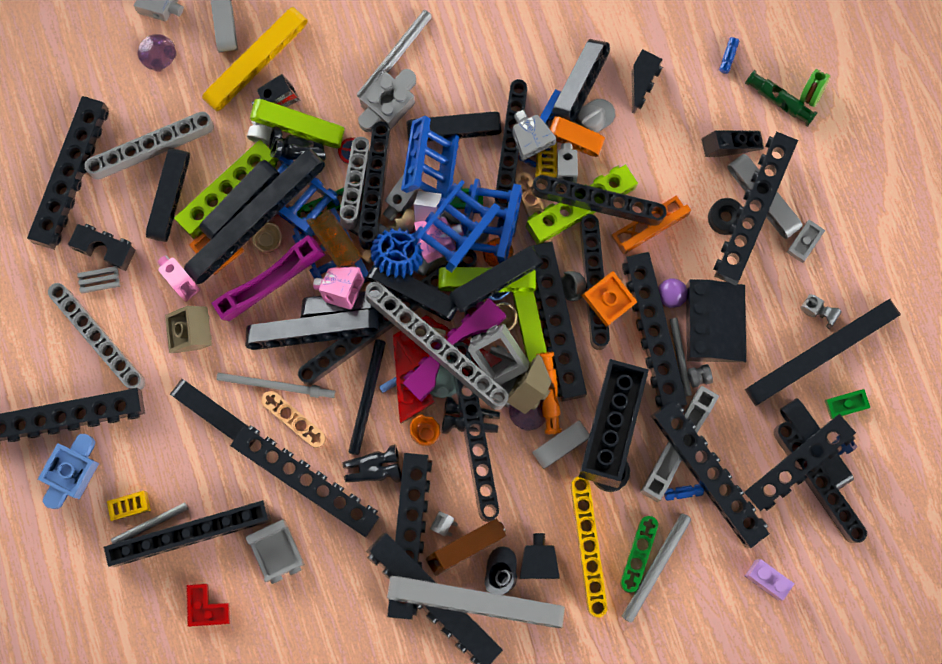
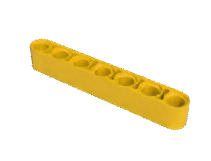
(254, 59)
(585, 556)

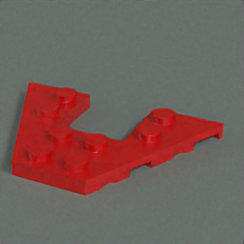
(407, 356)

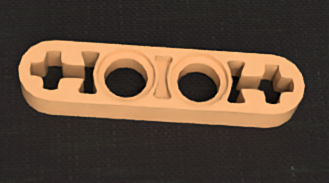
(531, 208)
(293, 419)

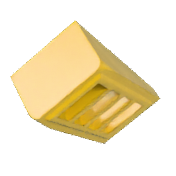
(539, 166)
(145, 505)

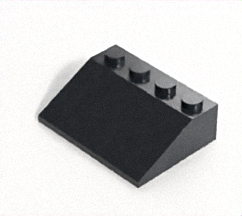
(715, 321)

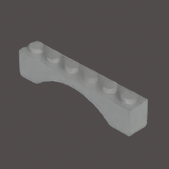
(669, 459)

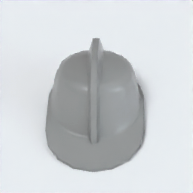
(596, 115)

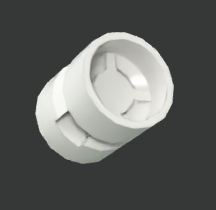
(259, 132)

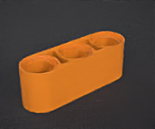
(579, 136)

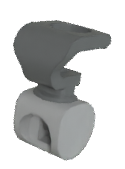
(815, 306)

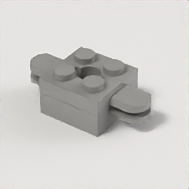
(387, 100)

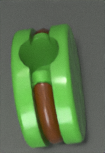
(815, 87)

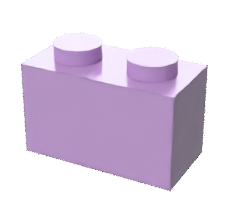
(769, 579)

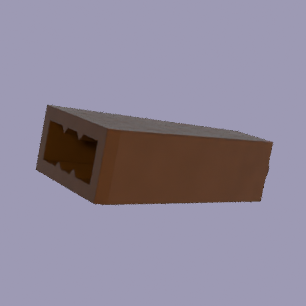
(466, 546)

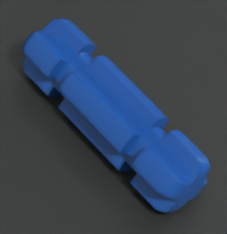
(729, 55)
(684, 492)

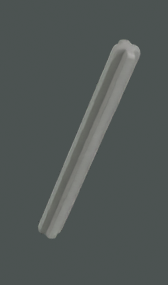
(397, 51)
(656, 568)

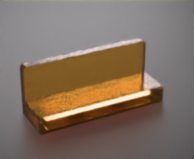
(334, 239)

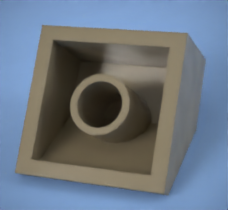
(188, 329)
(530, 387)

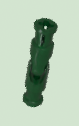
(784, 100)

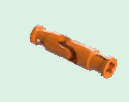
(550, 406)

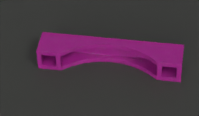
(292, 263)
(423, 379)

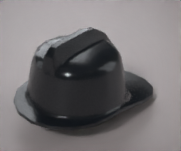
(501, 571)

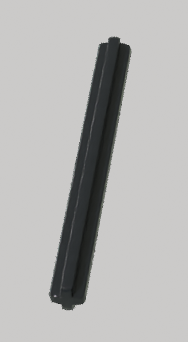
(367, 396)

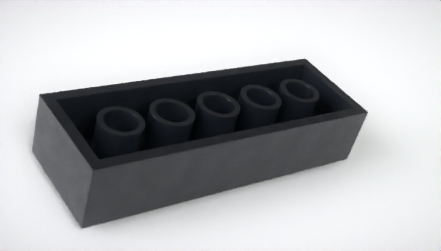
(613, 423)

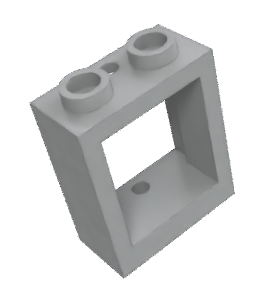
(508, 372)

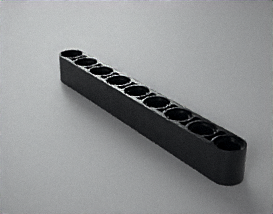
(254, 216)
(822, 352)
(476, 441)

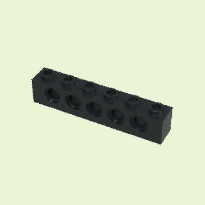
(756, 491)

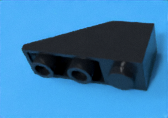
(642, 74)
(728, 142)

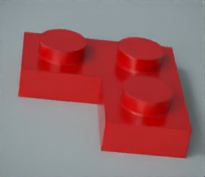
(200, 611)

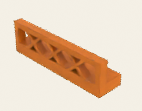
(651, 231)

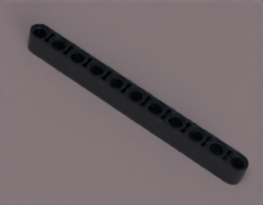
(352, 349)

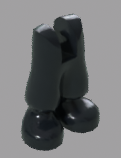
(292, 145)
(450, 422)
(371, 466)

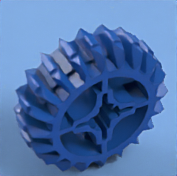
(395, 259)

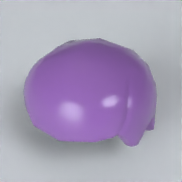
(673, 293)

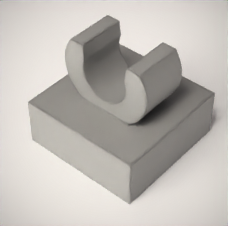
(442, 524)

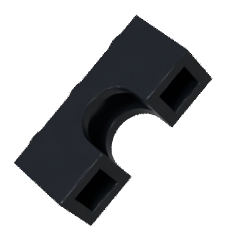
(86, 239)

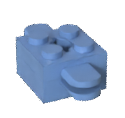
(68, 471)

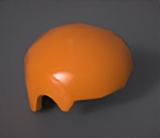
(424, 430)

